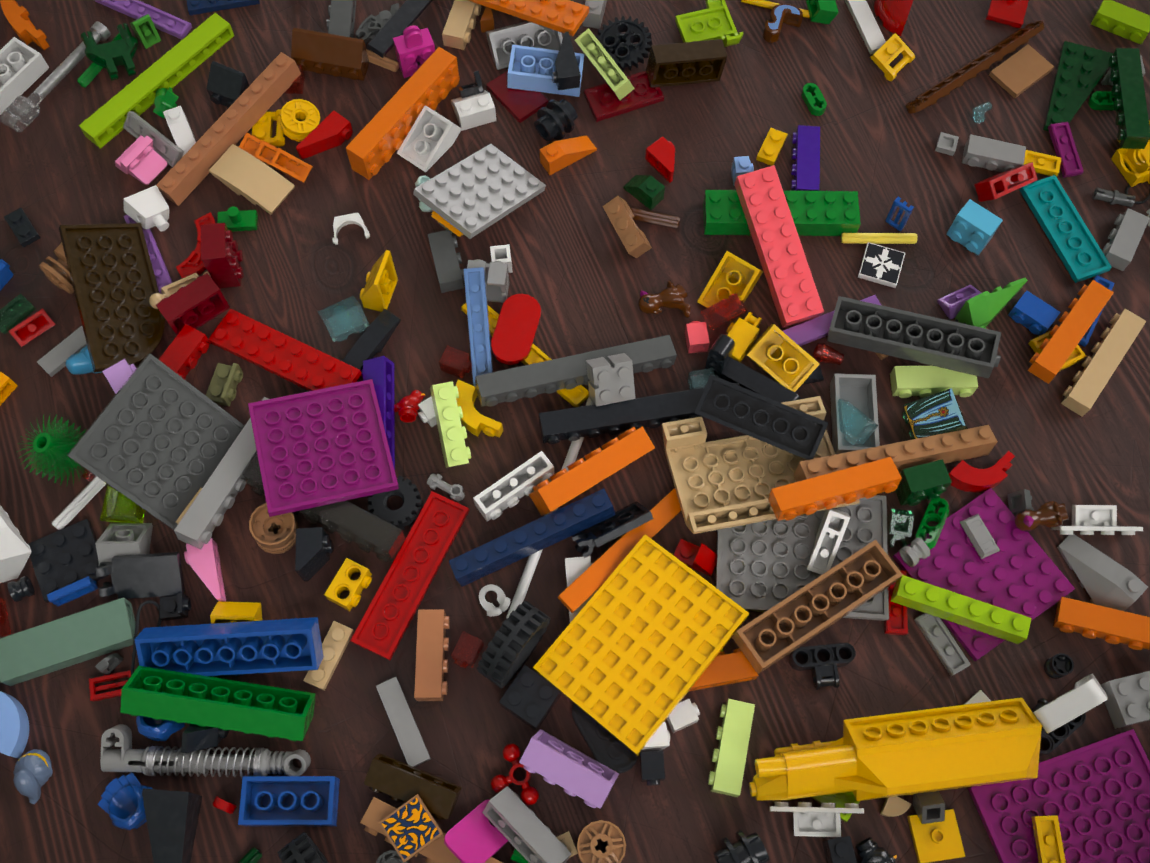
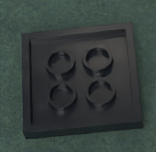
(65, 557)

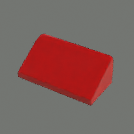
(32, 327)

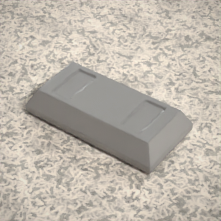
(979, 536)

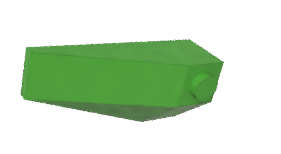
(986, 306)

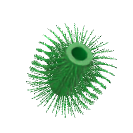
(54, 449)

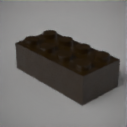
(686, 63)

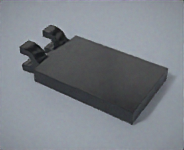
(611, 528)
(142, 575)

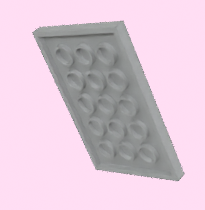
(479, 190)

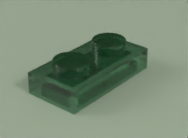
(14, 313)

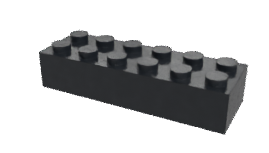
(761, 418)

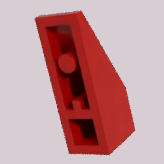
(326, 135)
(1005, 182)

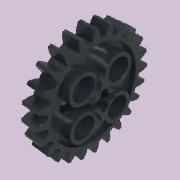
(623, 42)

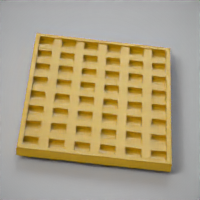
(641, 643)

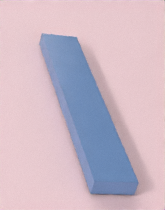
(478, 321)

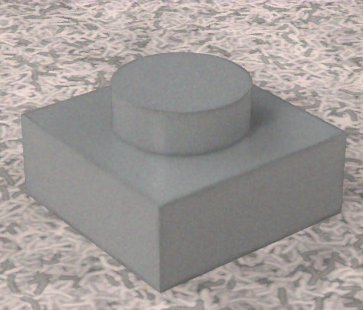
(947, 143)

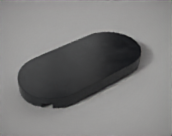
(603, 744)

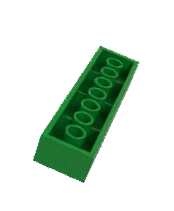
(812, 212)
(218, 703)

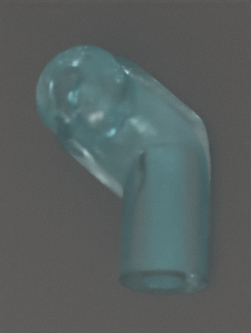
(978, 112)

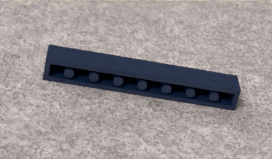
(532, 537)

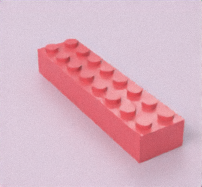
(778, 246)

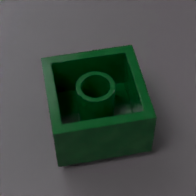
(923, 483)

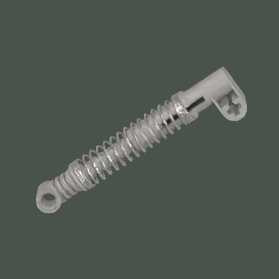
(155, 761)

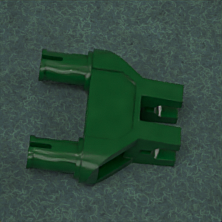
(113, 53)

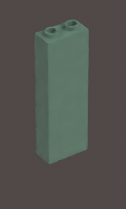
(66, 641)

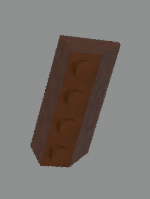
(330, 54)

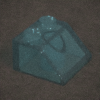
(344, 319)

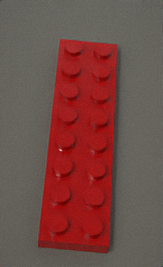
(281, 353)
(410, 576)

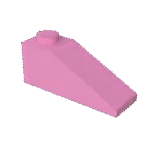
(207, 566)

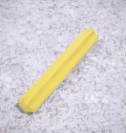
(879, 238)

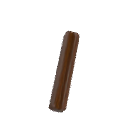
(656, 218)

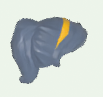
(32, 773)

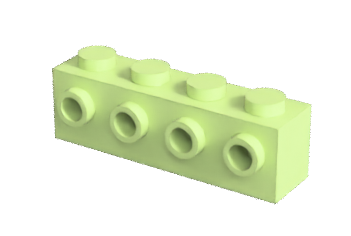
(449, 424)

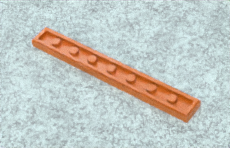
(602, 568)

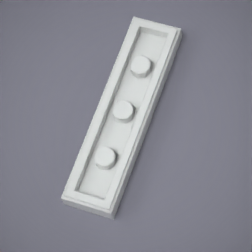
(866, 24)

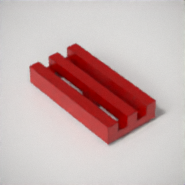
(92, 681)

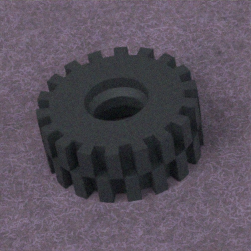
(408, 511)

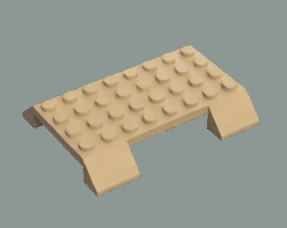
(731, 478)

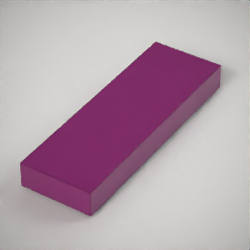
(1065, 149)

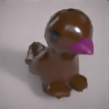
(671, 297)
(1049, 515)

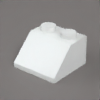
(474, 110)

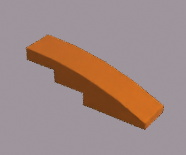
(276, 158)

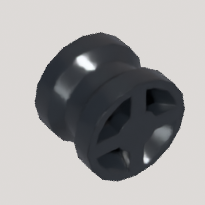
(21, 588)

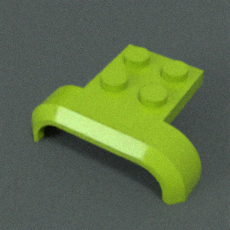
(709, 24)

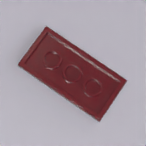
(606, 104)

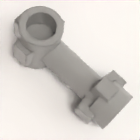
(455, 490)

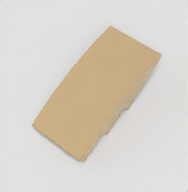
(251, 178)

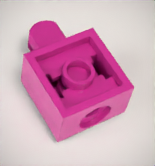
(413, 47)

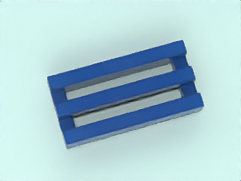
(908, 210)
(72, 591)

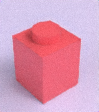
(697, 337)

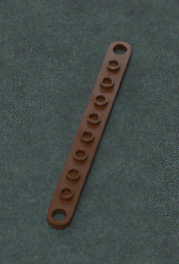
(971, 69)

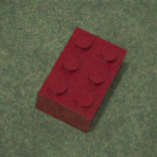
(221, 255)
(193, 304)

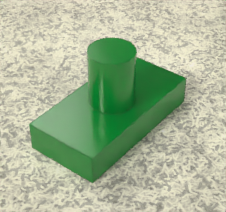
(239, 220)

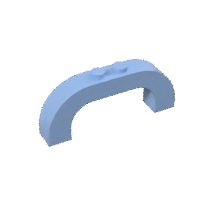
(13, 726)

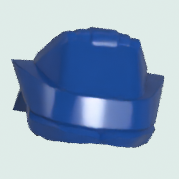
(157, 729)
(124, 802)

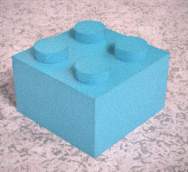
(974, 227)

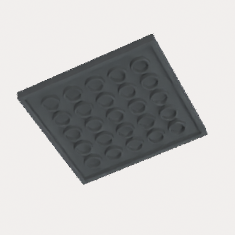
(157, 441)

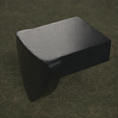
(473, 88)

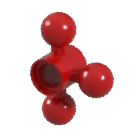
(529, 794)

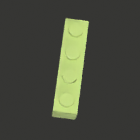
(604, 64)
(929, 380)
(732, 747)

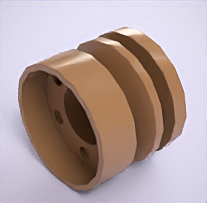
(58, 270)
(263, 528)
(607, 833)

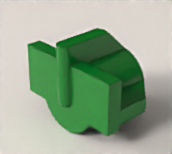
(164, 100)

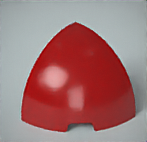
(893, 14)

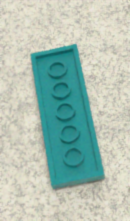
(1065, 229)

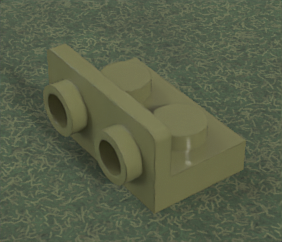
(224, 384)

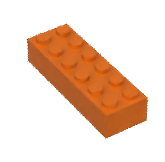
(589, 472)

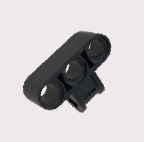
(823, 673)
(1050, 740)

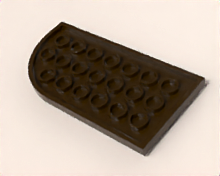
(113, 291)

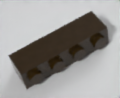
(405, 782)

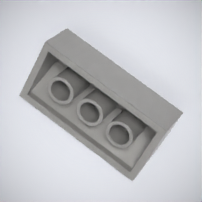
(522, 34)

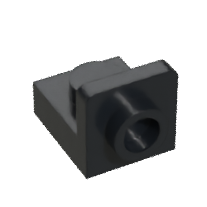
(174, 606)

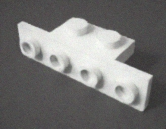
(1095, 518)
(817, 821)

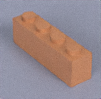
(431, 655)

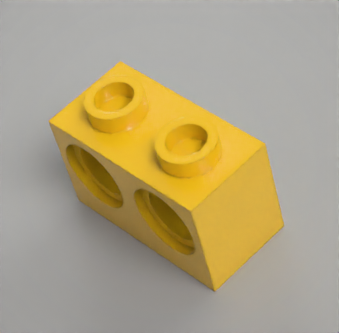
(343, 582)

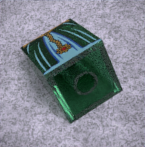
(934, 415)

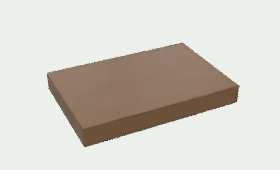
(1021, 71)

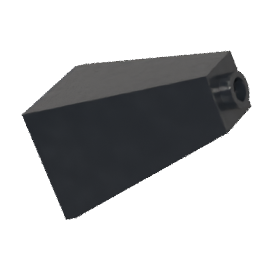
(171, 824)

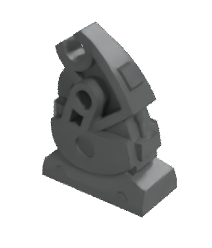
(373, 24)

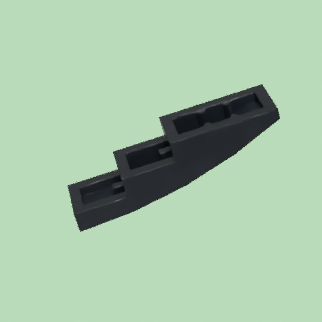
(372, 339)

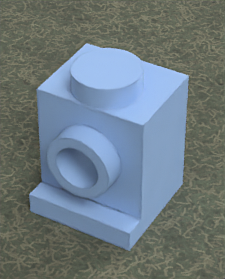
(741, 166)

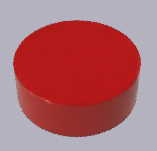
(224, 805)

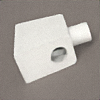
(148, 208)

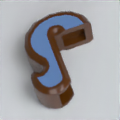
(781, 14)

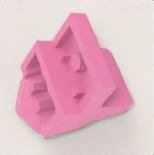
(141, 161)

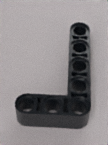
(734, 372)

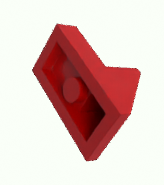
(696, 557)

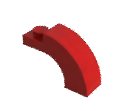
(979, 480)

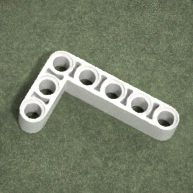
(1084, 697)

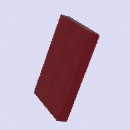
(518, 102)

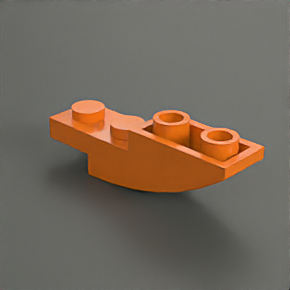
(22, 25)

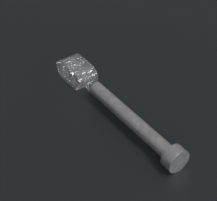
(25, 110)

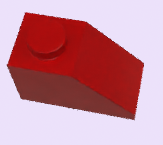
(662, 157)

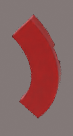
(193, 263)

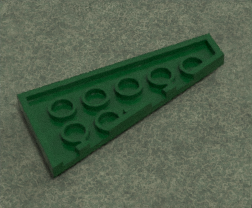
(1075, 78)

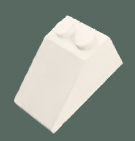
(428, 139)

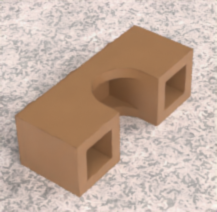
(627, 230)

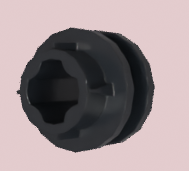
(555, 120)
(745, 850)

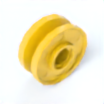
(299, 110)

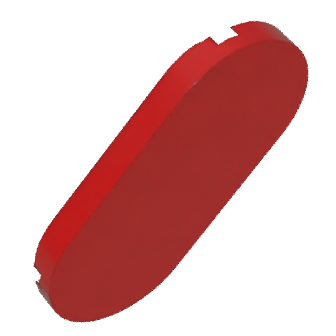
(516, 329)

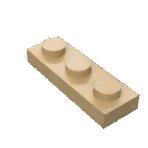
(333, 649)

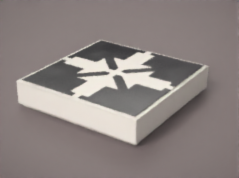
(881, 265)

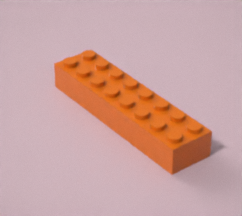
(393, 122)

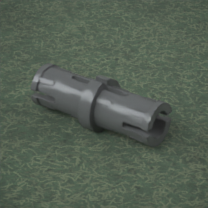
(1114, 197)

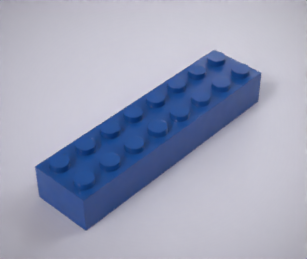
(233, 647)

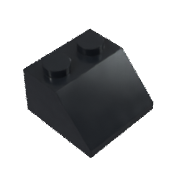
(225, 84)
(312, 551)

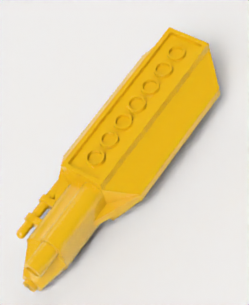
(909, 754)

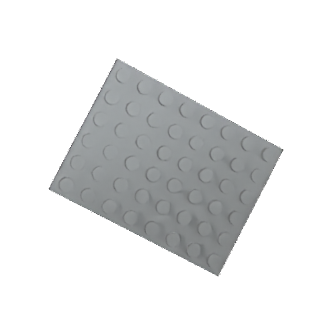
(770, 558)

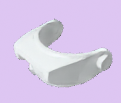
(341, 221)

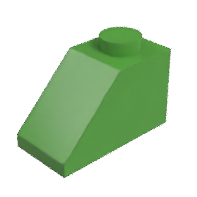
(145, 31)

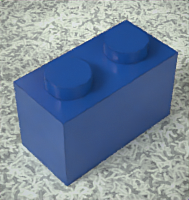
(1034, 313)

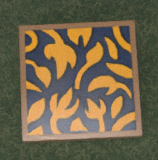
(411, 828)

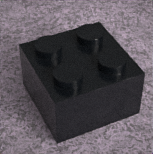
(530, 698)

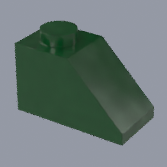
(646, 190)

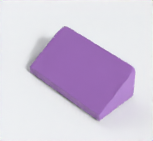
(954, 302)

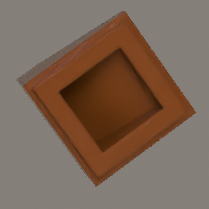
(487, 20)

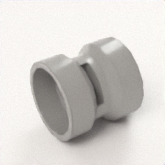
(914, 552)

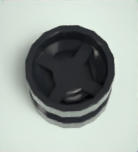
(1063, 666)

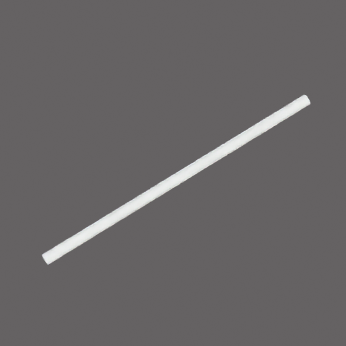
(534, 558)

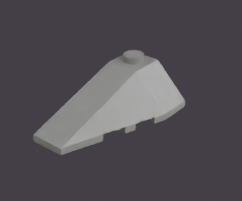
(1101, 576)

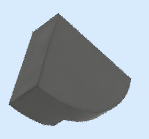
(109, 663)

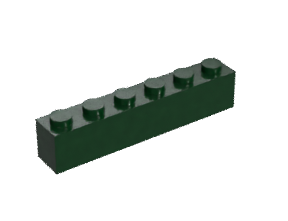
(1129, 98)

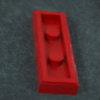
(898, 615)

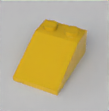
(730, 277)
(379, 284)
(782, 358)

